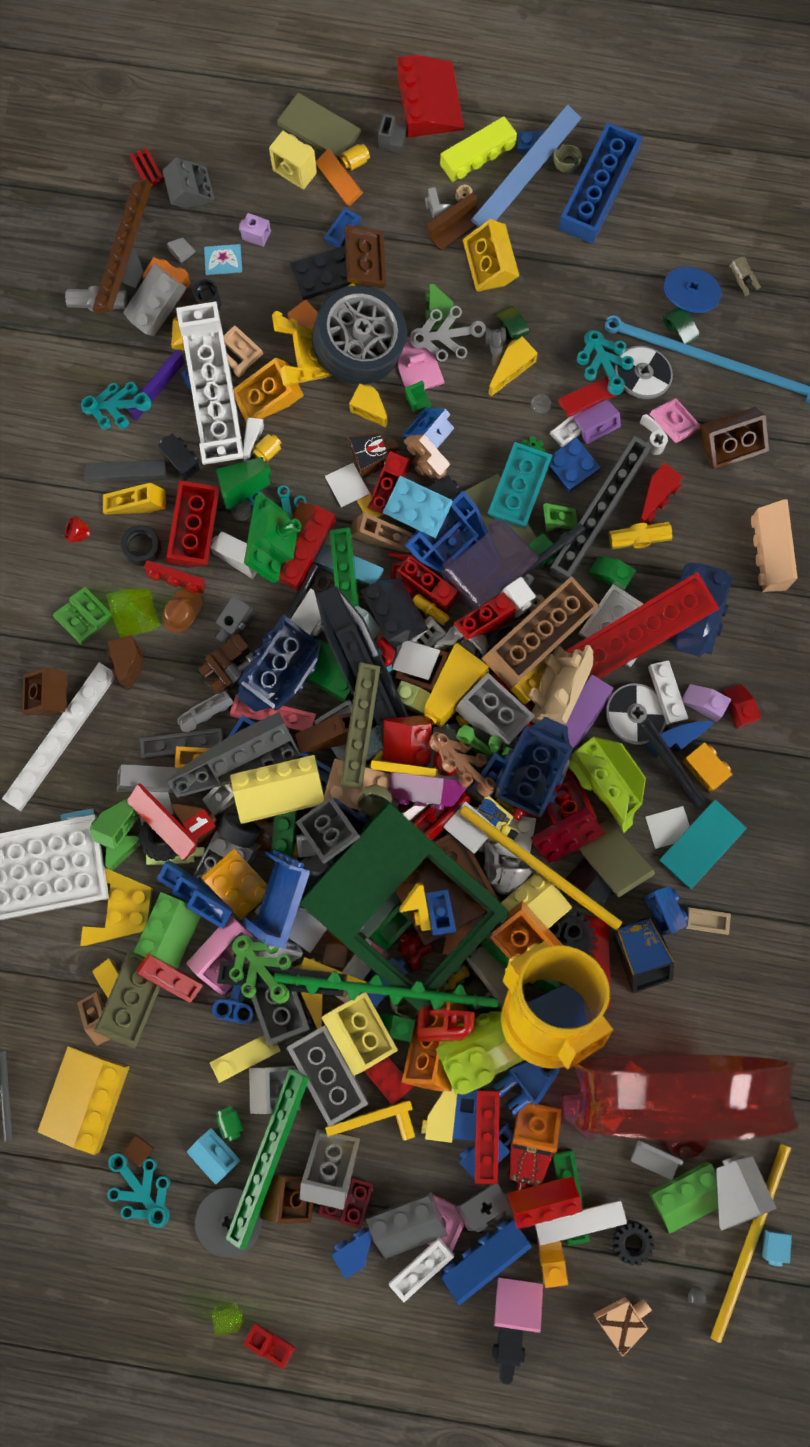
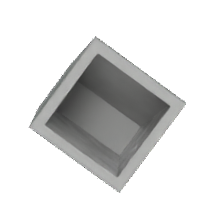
(741, 1192)

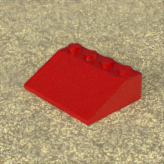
(428, 95)

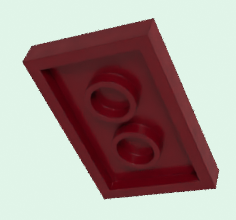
(567, 835)

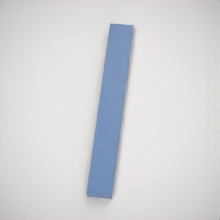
(527, 167)

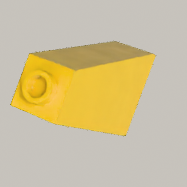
(455, 681)

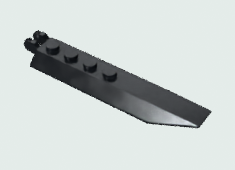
(353, 645)

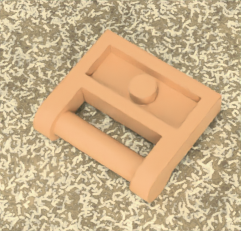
(243, 348)

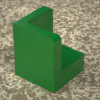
(417, 397)

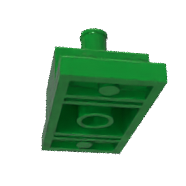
(270, 538)

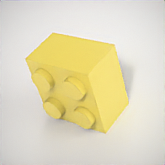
(293, 159)

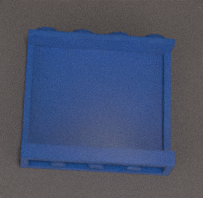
(280, 901)

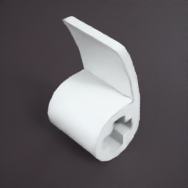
(657, 435)

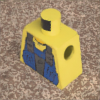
(498, 817)

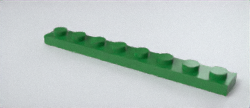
(267, 1158)

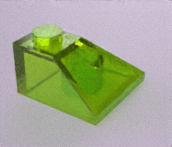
(133, 611)

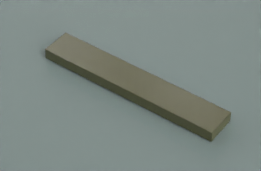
(360, 726)

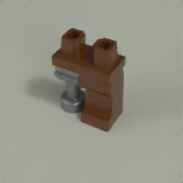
(223, 664)

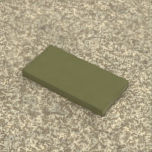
(318, 126)
(482, 496)
(616, 860)
(128, 1004)

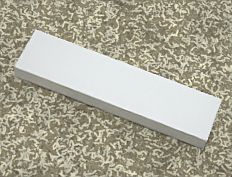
(585, 1222)

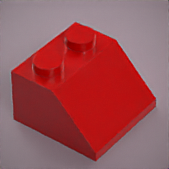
(407, 740)

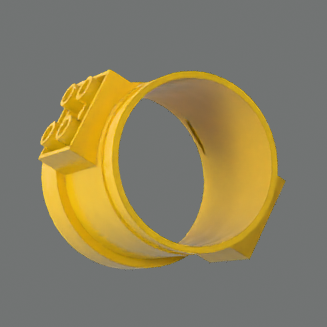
(533, 1038)

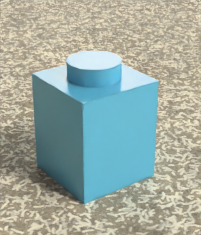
(776, 1247)

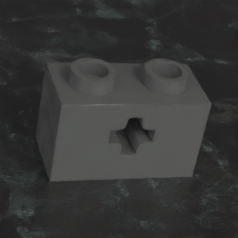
(470, 1207)

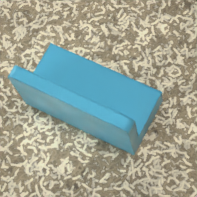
(213, 1156)

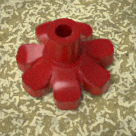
(410, 944)

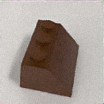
(735, 437)

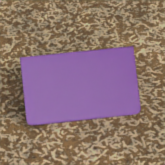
(598, 421)

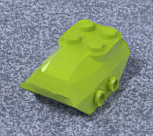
(612, 776)
(478, 1056)

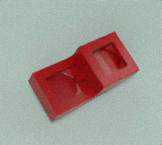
(269, 1345)

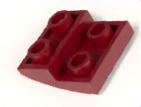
(354, 1207)

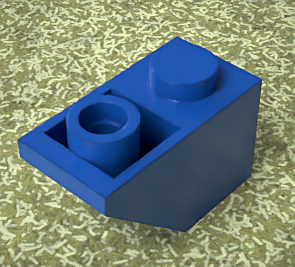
(352, 1255)

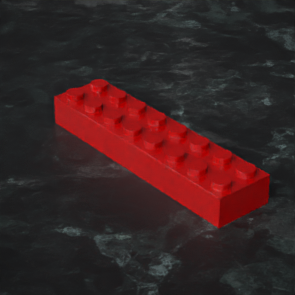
(388, 1079)

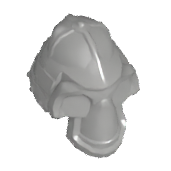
(477, 646)
(504, 872)

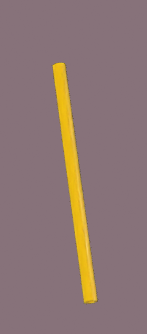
(540, 867)
(748, 1249)

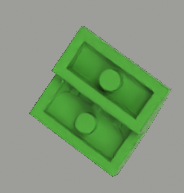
(82, 615)

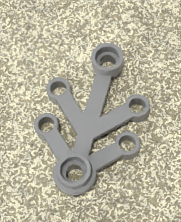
(444, 334)

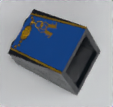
(644, 954)

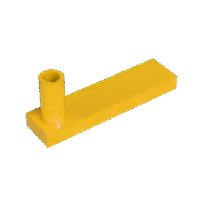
(400, 1110)

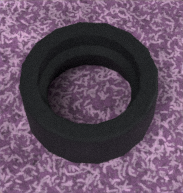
(132, 533)
(239, 834)

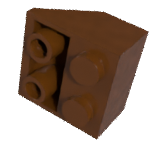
(127, 660)

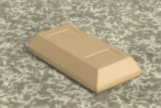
(708, 921)

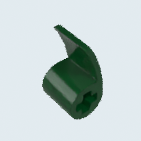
(513, 323)
(683, 323)

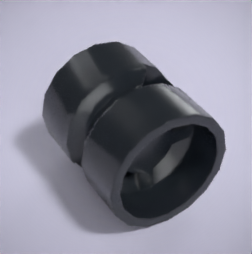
(206, 292)

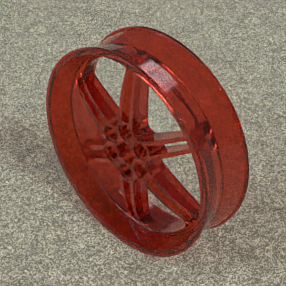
(686, 1096)

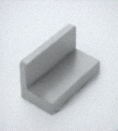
(655, 1160)

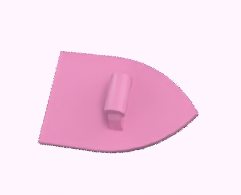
(419, 365)

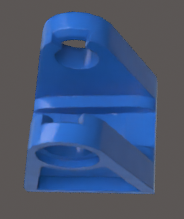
(531, 1080)

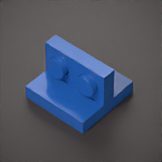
(431, 423)

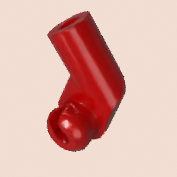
(387, 651)
(518, 813)
(414, 961)

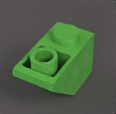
(438, 300)

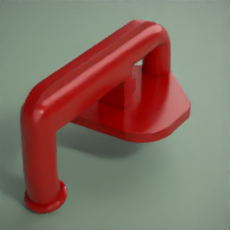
(449, 1031)

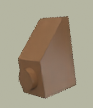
(90, 1012)

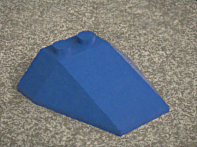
(457, 534)

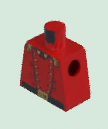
(527, 1165)

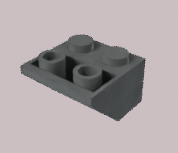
(187, 183)

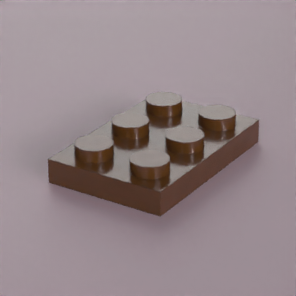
(365, 256)

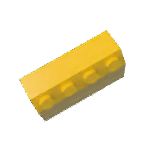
(83, 1100)

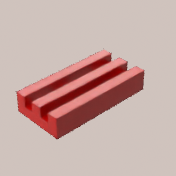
(140, 155)

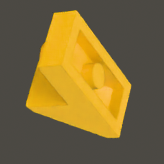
(417, 900)

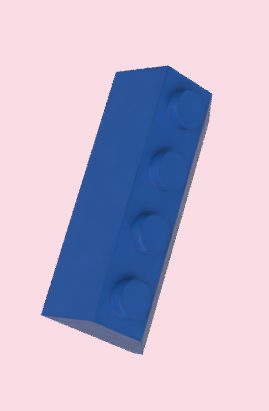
(485, 1260)

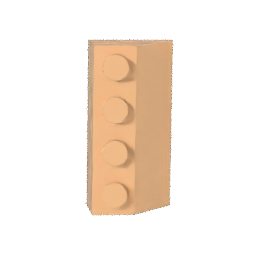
(774, 547)

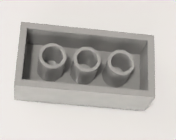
(329, 1076)

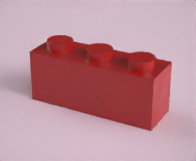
(545, 1202)

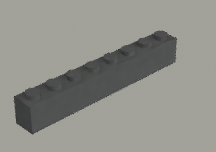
(601, 509)

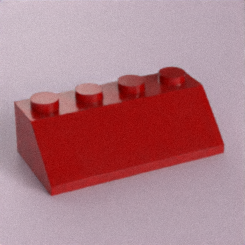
(192, 525)
(314, 531)

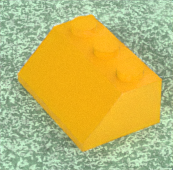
(490, 256)

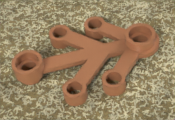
(461, 762)

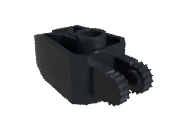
(508, 1352)

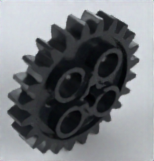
(585, 939)

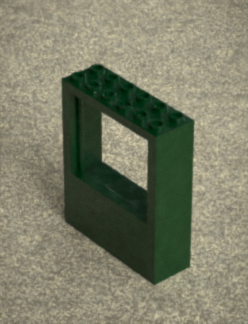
(371, 872)

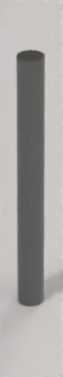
(5, 1098)

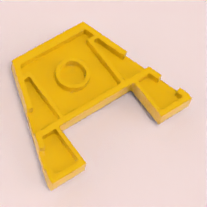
(307, 362)
(126, 910)

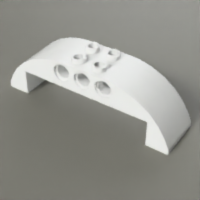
(210, 383)

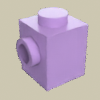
(255, 229)

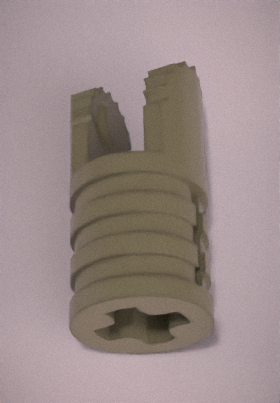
(743, 273)

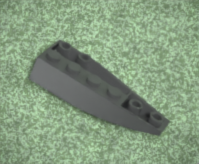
(251, 748)

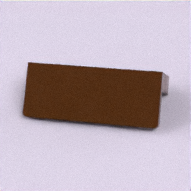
(453, 222)

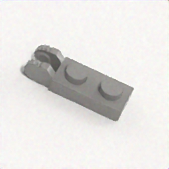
(204, 711)

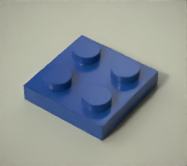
(573, 465)

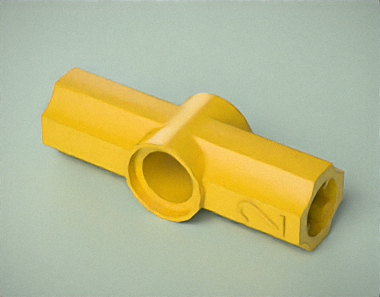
(640, 535)

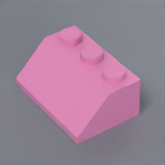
(218, 948)

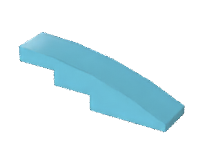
(365, 571)

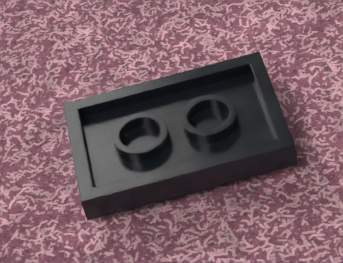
(321, 273)

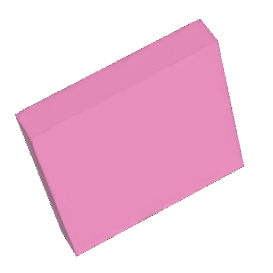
(675, 420)
(451, 1220)
(518, 1305)

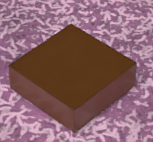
(138, 1150)

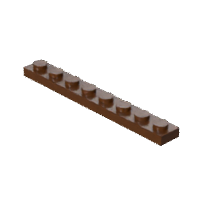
(122, 247)

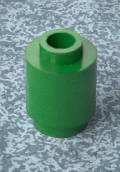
(229, 1124)

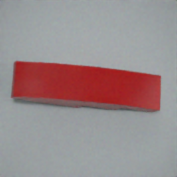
(602, 953)

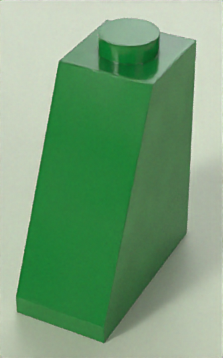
(243, 480)

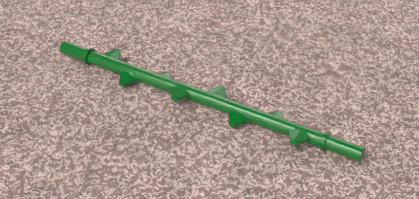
(395, 993)

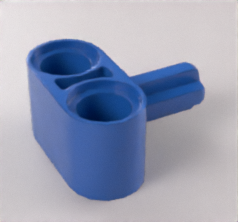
(235, 1004)

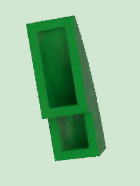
(391, 928)

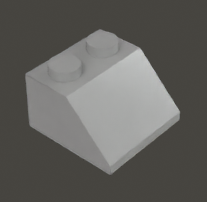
(265, 1087)

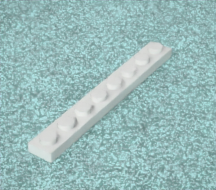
(59, 737)

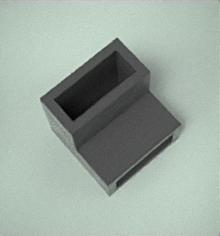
(391, 135)

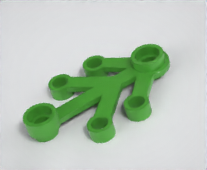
(467, 736)
(258, 965)

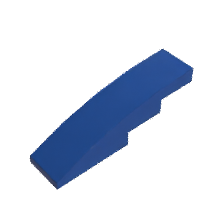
(195, 893)

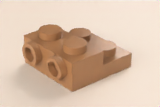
(428, 459)

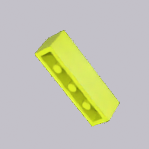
(478, 149)

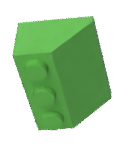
(168, 930)
(686, 1196)

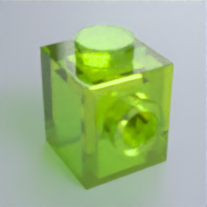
(227, 1319)

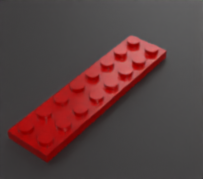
(648, 625)

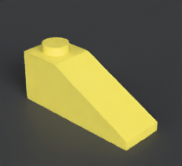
(242, 1058)
(441, 1118)

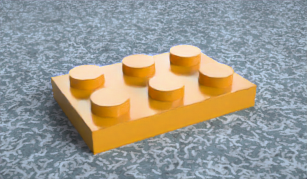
(236, 883)

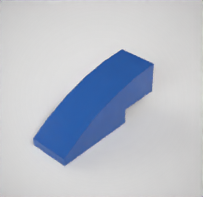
(682, 735)

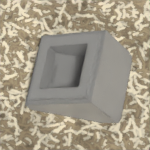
(180, 249)

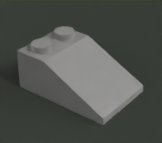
(494, 710)
(329, 1169)

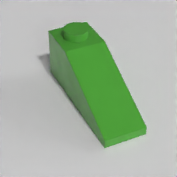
(113, 824)

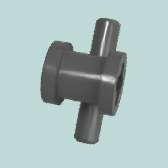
(495, 340)

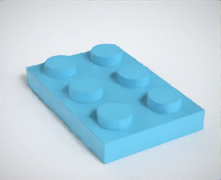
(417, 506)

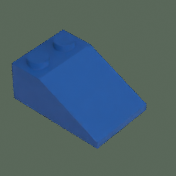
(666, 911)

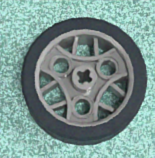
(359, 334)

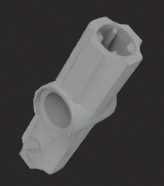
(86, 298)

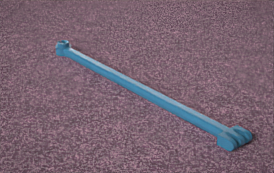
(706, 356)

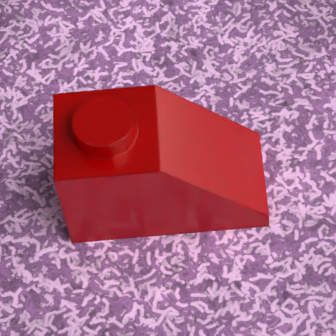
(742, 706)

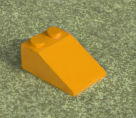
(264, 392)

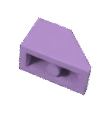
(706, 701)

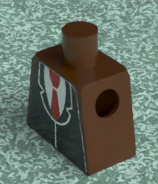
(370, 451)

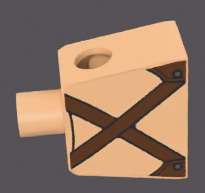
(623, 1322)

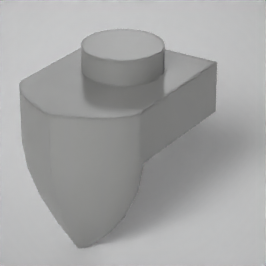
(433, 204)

